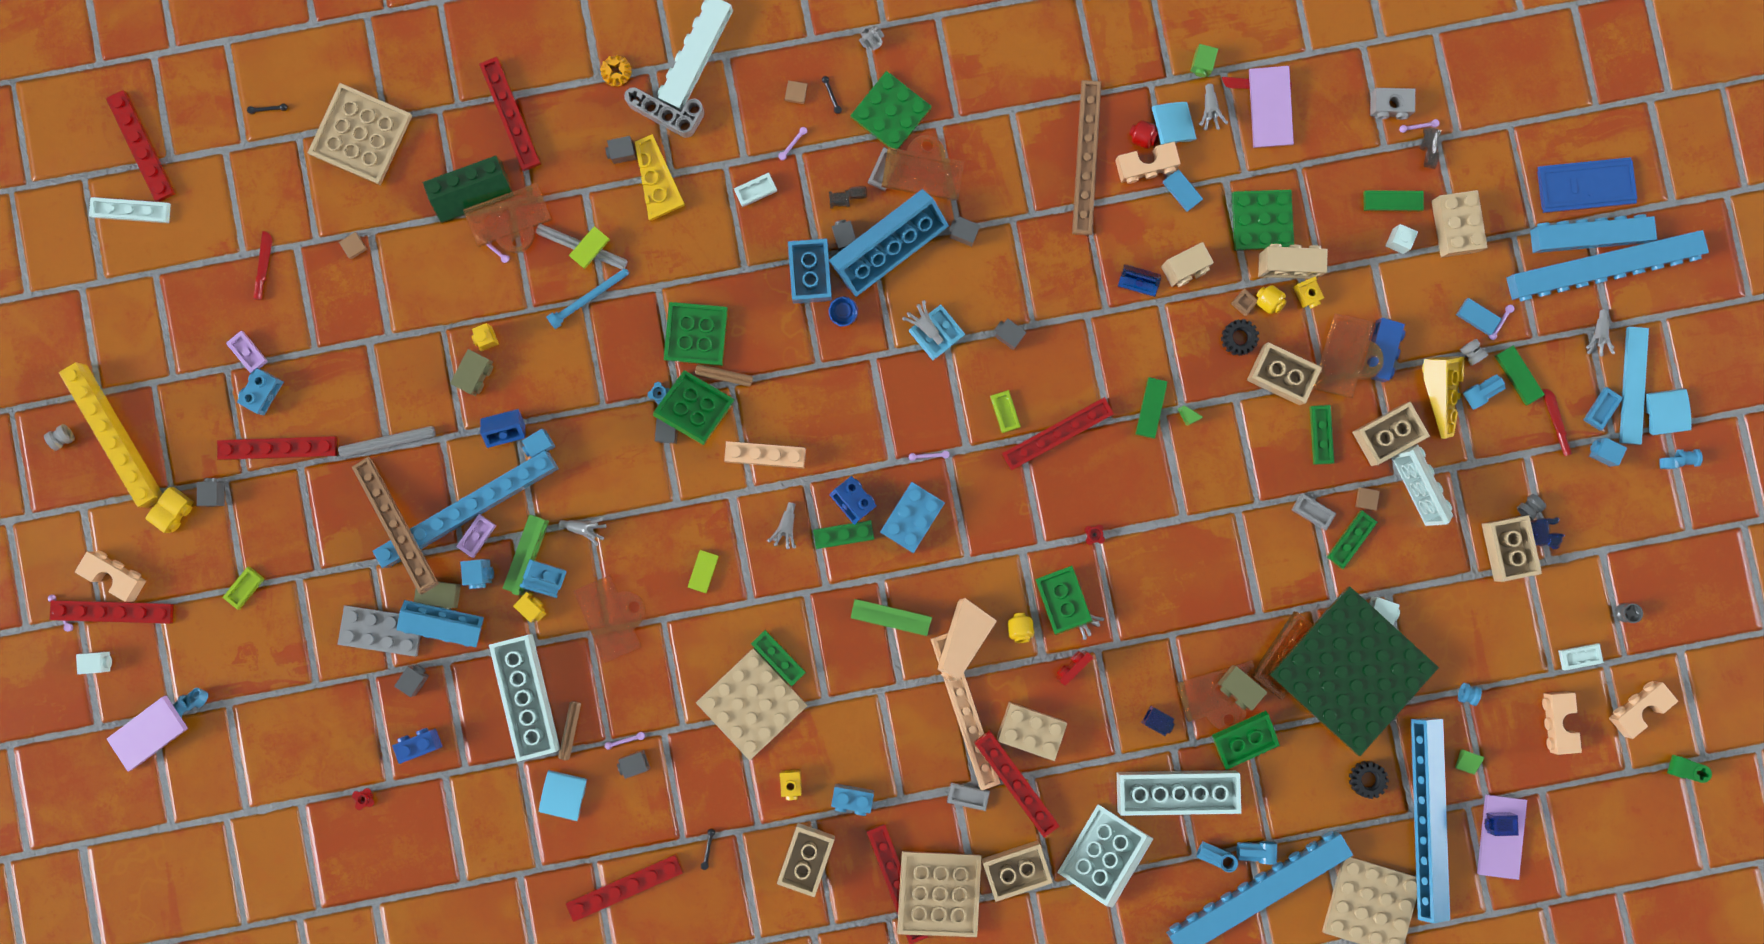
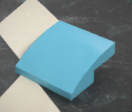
(1174, 122)
(947, 329)
(1668, 411)
(562, 795)

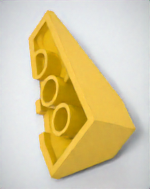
(1442, 383)

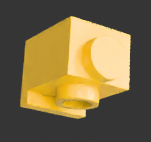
(1302, 292)
(484, 337)
(530, 607)
(794, 777)

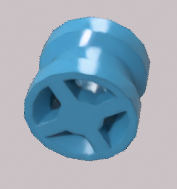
(1469, 694)

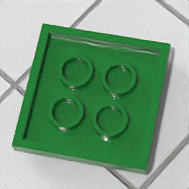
(891, 111)
(1262, 219)
(695, 333)
(693, 407)

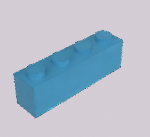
(439, 623)

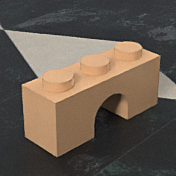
(1132, 168)
(125, 583)
(1557, 707)
(1629, 717)

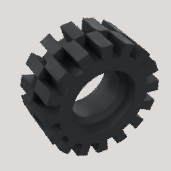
(1250, 331)
(1356, 779)

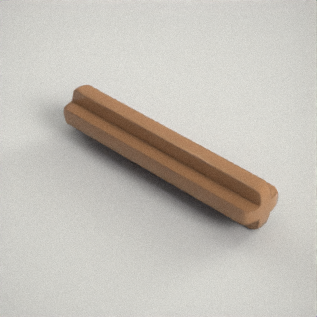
(724, 375)
(569, 730)

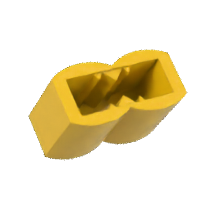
(170, 510)

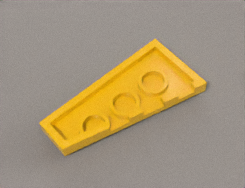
(657, 182)

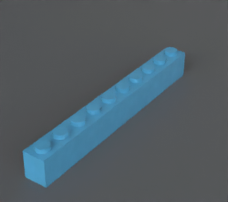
(1606, 265)
(472, 505)
(1430, 820)
(1262, 891)

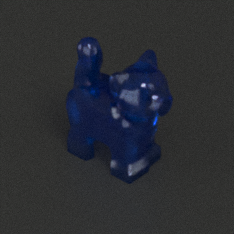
(1541, 533)

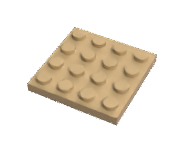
(360, 134)
(751, 704)
(939, 894)
(1371, 903)

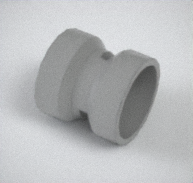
(1477, 355)
(59, 437)

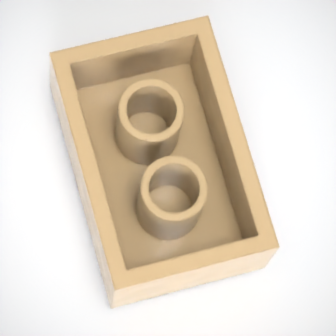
(1459, 223)
(1292, 262)
(1284, 374)
(1391, 434)
(1511, 548)
(1031, 731)
(806, 860)
(1017, 870)

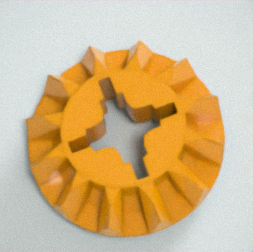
(616, 79)

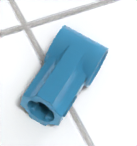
(1480, 393)
(1264, 852)
(1216, 856)

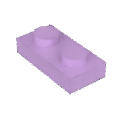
(246, 352)
(476, 536)

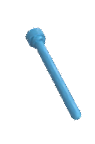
(557, 318)

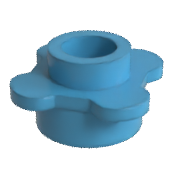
(653, 394)

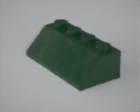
(467, 187)

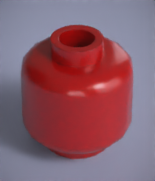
(1144, 134)

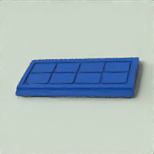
(1587, 185)

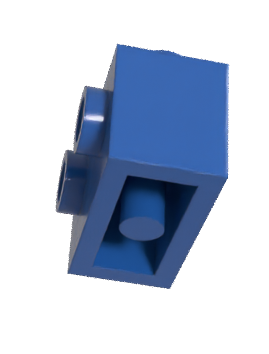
(502, 428)
(853, 499)
(423, 743)

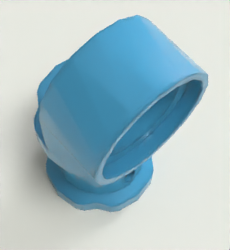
(1682, 458)
(195, 698)

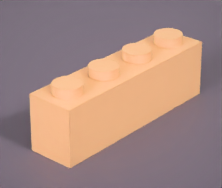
(765, 455)

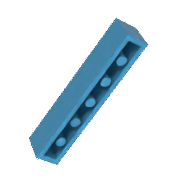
(1593, 234)

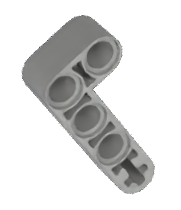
(663, 109)

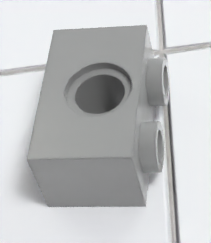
(1402, 97)

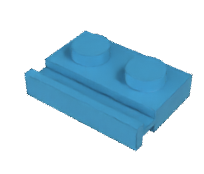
(543, 578)

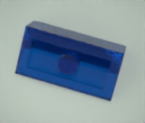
(1139, 280)

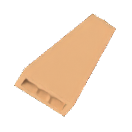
(964, 639)

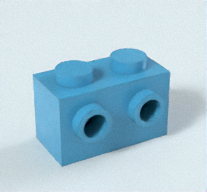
(259, 391)
(476, 573)
(853, 799)

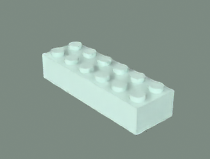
(524, 697)
(1178, 792)

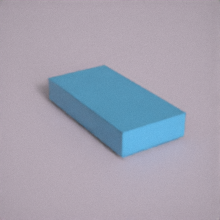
(1182, 190)
(1478, 316)
(1603, 408)

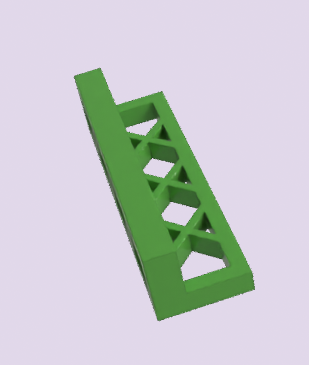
(526, 550)
(891, 617)

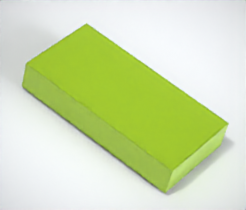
(589, 247)
(1005, 411)
(703, 571)
(243, 588)

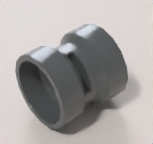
(1532, 506)
(1633, 612)

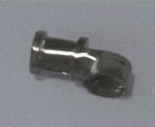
(1429, 145)
(843, 198)

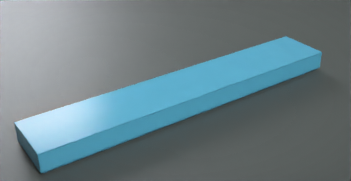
(1634, 385)

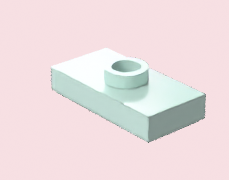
(755, 190)
(1580, 656)

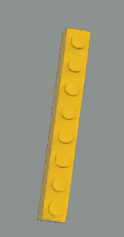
(111, 435)

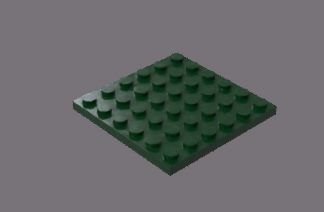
(1354, 671)

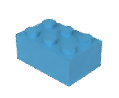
(809, 271)
(912, 517)

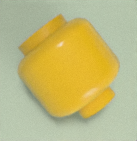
(1271, 299)
(1021, 628)

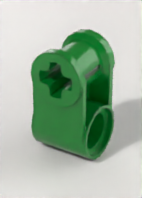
(1688, 769)

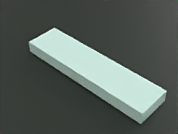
(129, 210)

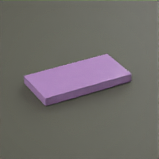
(1271, 106)
(147, 733)
(1502, 854)

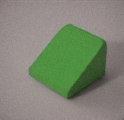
(1188, 415)
(1468, 761)

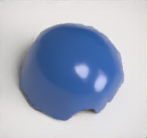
(843, 311)

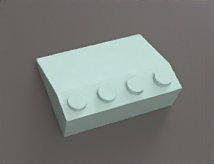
(1422, 486)
(1105, 856)

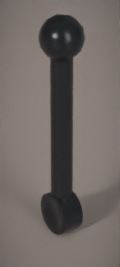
(837, 109)
(251, 110)
(704, 865)

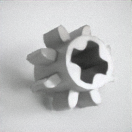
(871, 37)

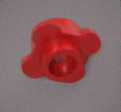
(1099, 534)
(367, 794)

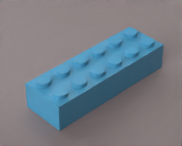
(889, 242)

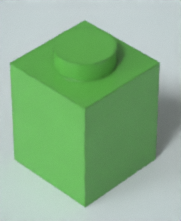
(1204, 60)

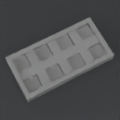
(376, 631)

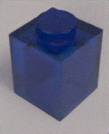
(1158, 721)
(1502, 824)

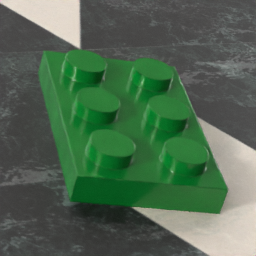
(1064, 600)
(1245, 740)

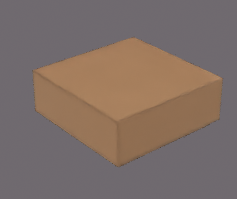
(796, 92)
(353, 245)
(1244, 302)
(1367, 498)

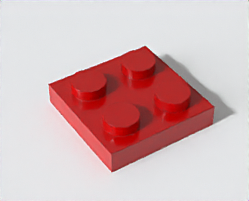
(1079, 661)

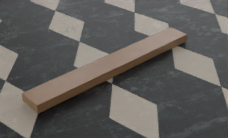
(1086, 157)
(395, 526)

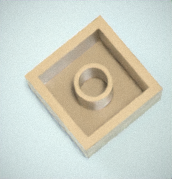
(1187, 264)

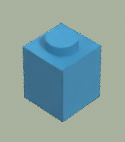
(537, 443)
(1607, 451)

